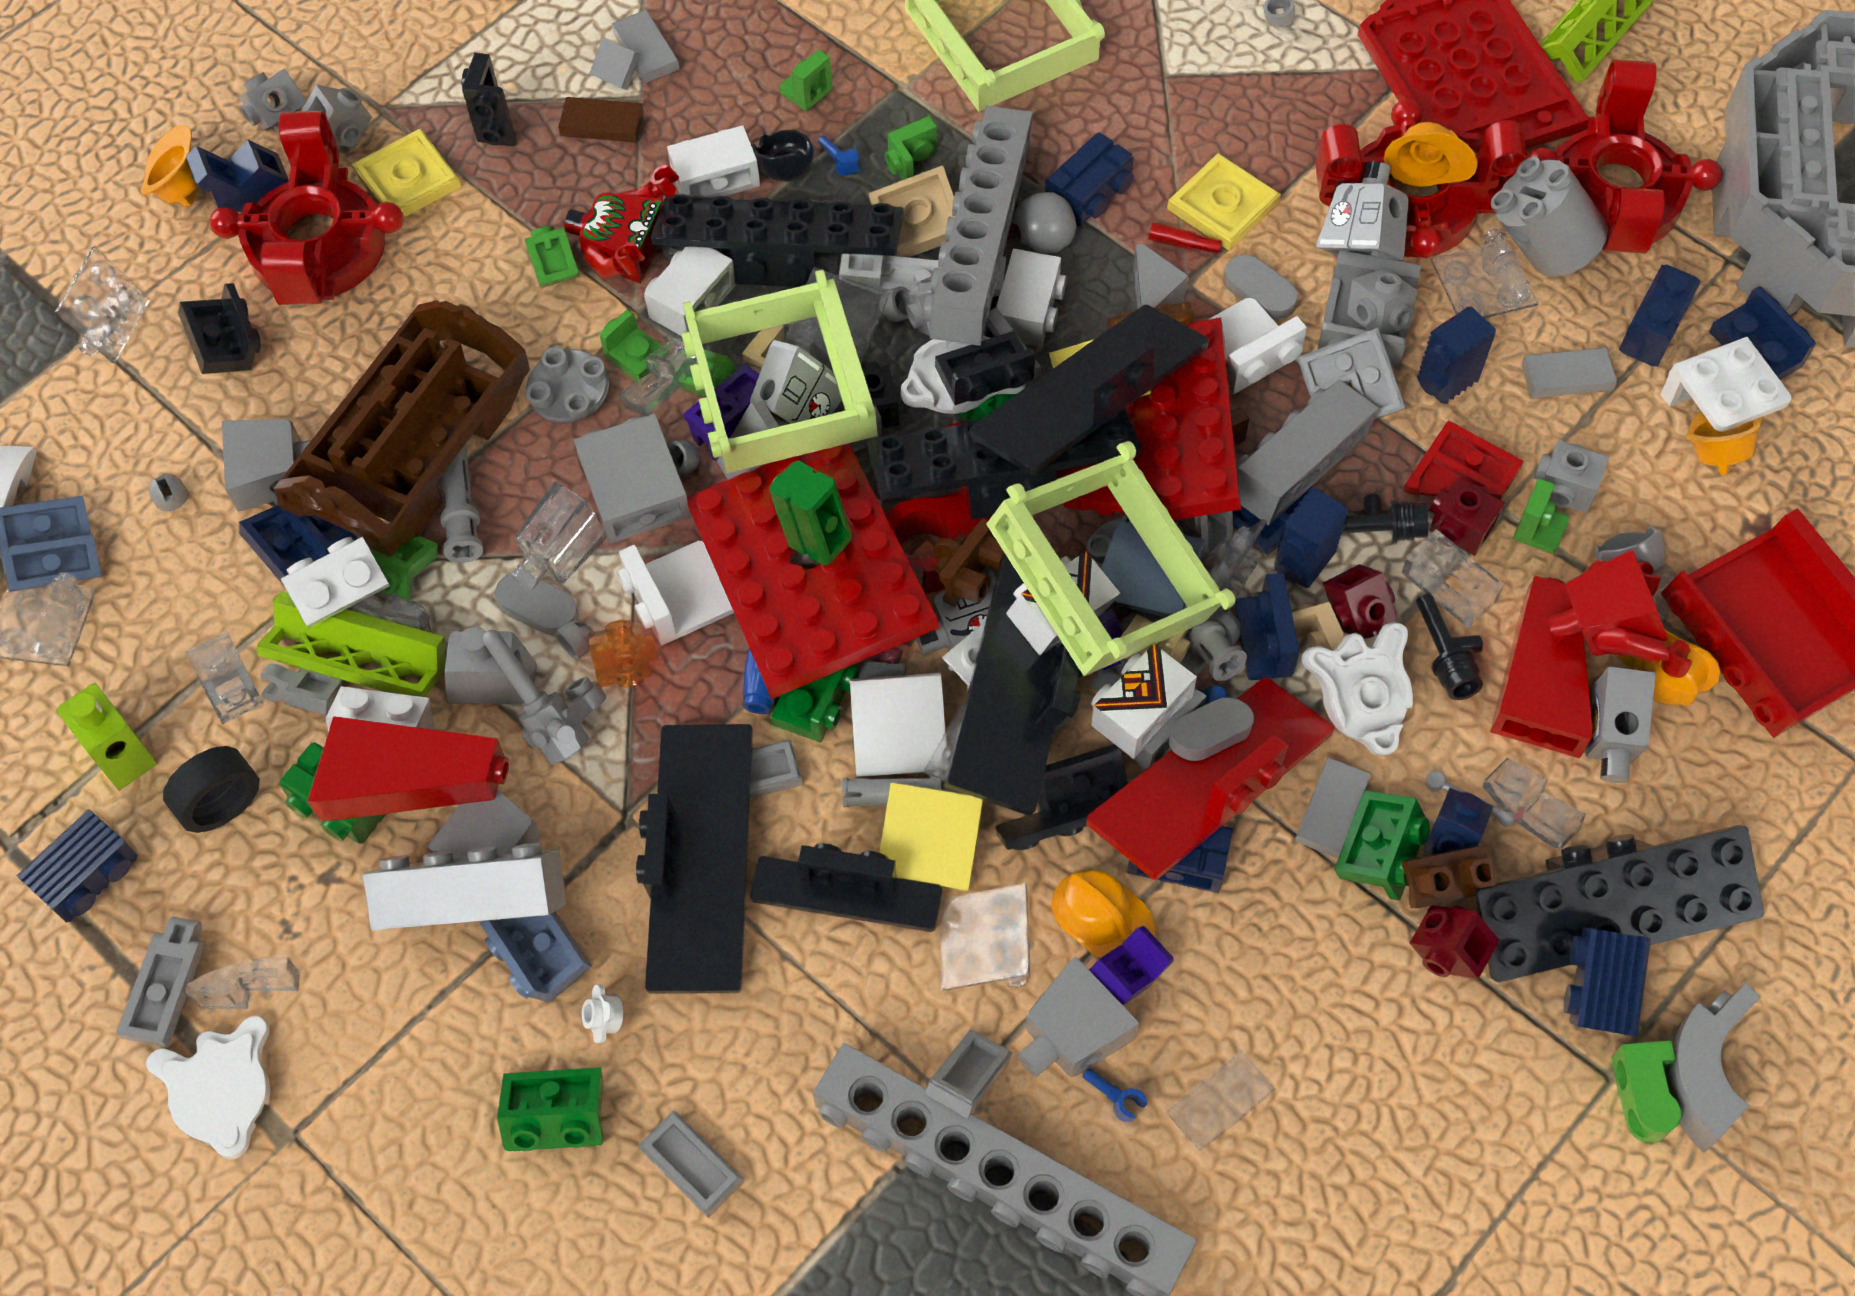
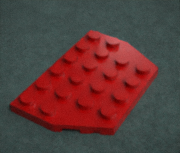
(1471, 68)
(1183, 438)

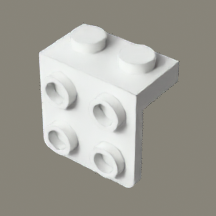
(1257, 343)
(1727, 385)
(334, 580)
(674, 591)

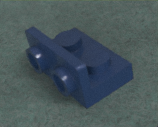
(1771, 331)
(1268, 630)

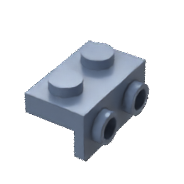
(538, 954)

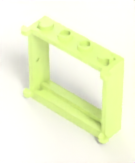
(990, 87)
(769, 311)
(1056, 590)

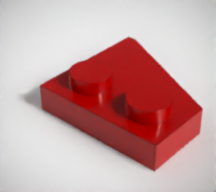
(1465, 456)

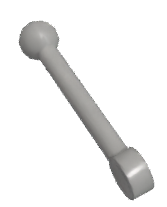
(1436, 781)

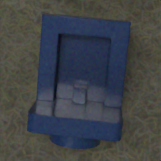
(1459, 823)

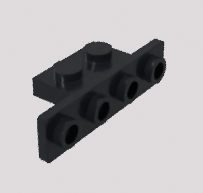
(1067, 797)
(846, 887)

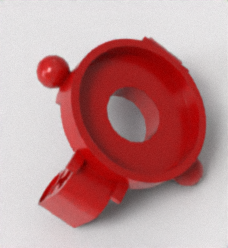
(1618, 137)
(1434, 220)
(332, 261)

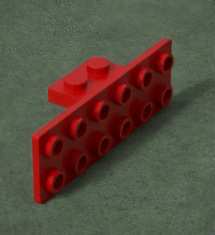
(1186, 801)

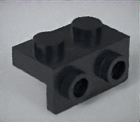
(486, 103)
(220, 332)
(985, 369)

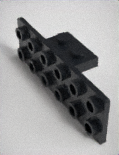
(776, 239)
(1088, 389)
(952, 459)
(1011, 709)
(697, 859)
(1621, 889)

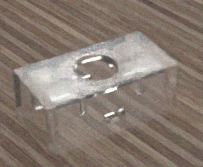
(1440, 558)

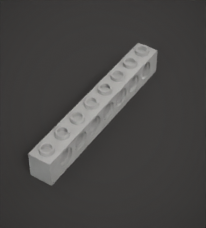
(980, 226)
(856, 1074)

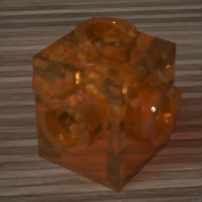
(622, 654)

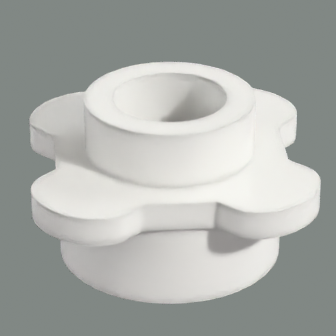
(602, 1013)

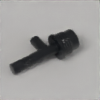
(1405, 520)
(1456, 661)

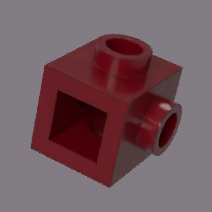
(1465, 515)
(1361, 600)
(1454, 942)

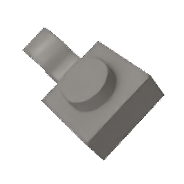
(301, 689)

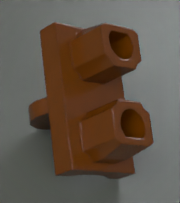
(962, 564)
(1448, 876)

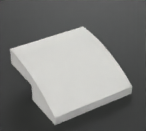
(896, 722)

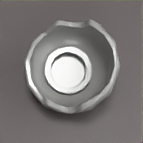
(1045, 222)
(1646, 546)

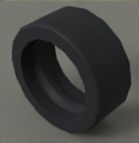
(211, 789)

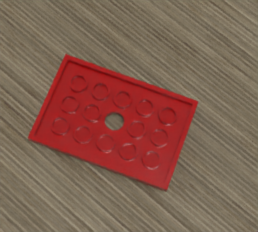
(819, 617)

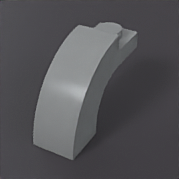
(1697, 1074)

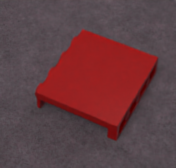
(1775, 621)

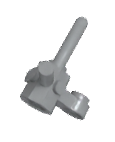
(547, 718)

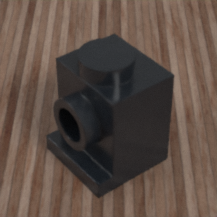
(882, 392)

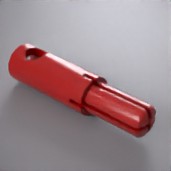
(1183, 238)

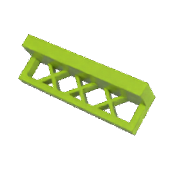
(1580, 28)
(360, 641)

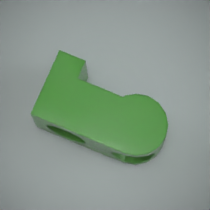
(1644, 1089)

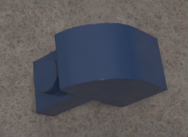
(241, 178)

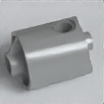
(1550, 217)

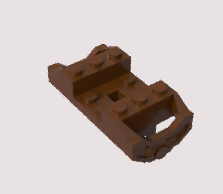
(405, 427)

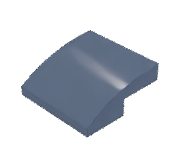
(46, 540)
(1138, 574)

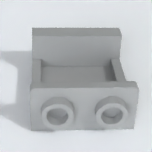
(1337, 324)
(632, 478)

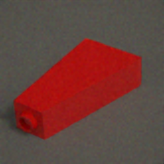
(1545, 682)
(401, 768)

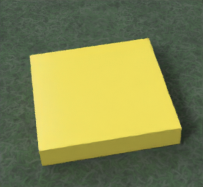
(407, 173)
(1223, 201)
(931, 834)

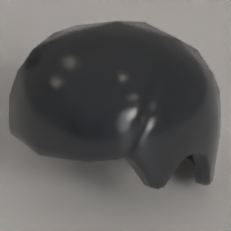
(784, 155)

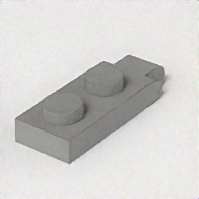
(162, 984)

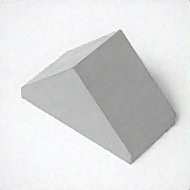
(1156, 279)

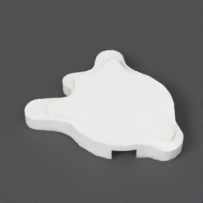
(925, 386)
(1365, 686)
(218, 1088)

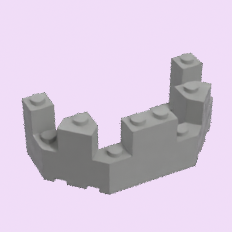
(1782, 171)

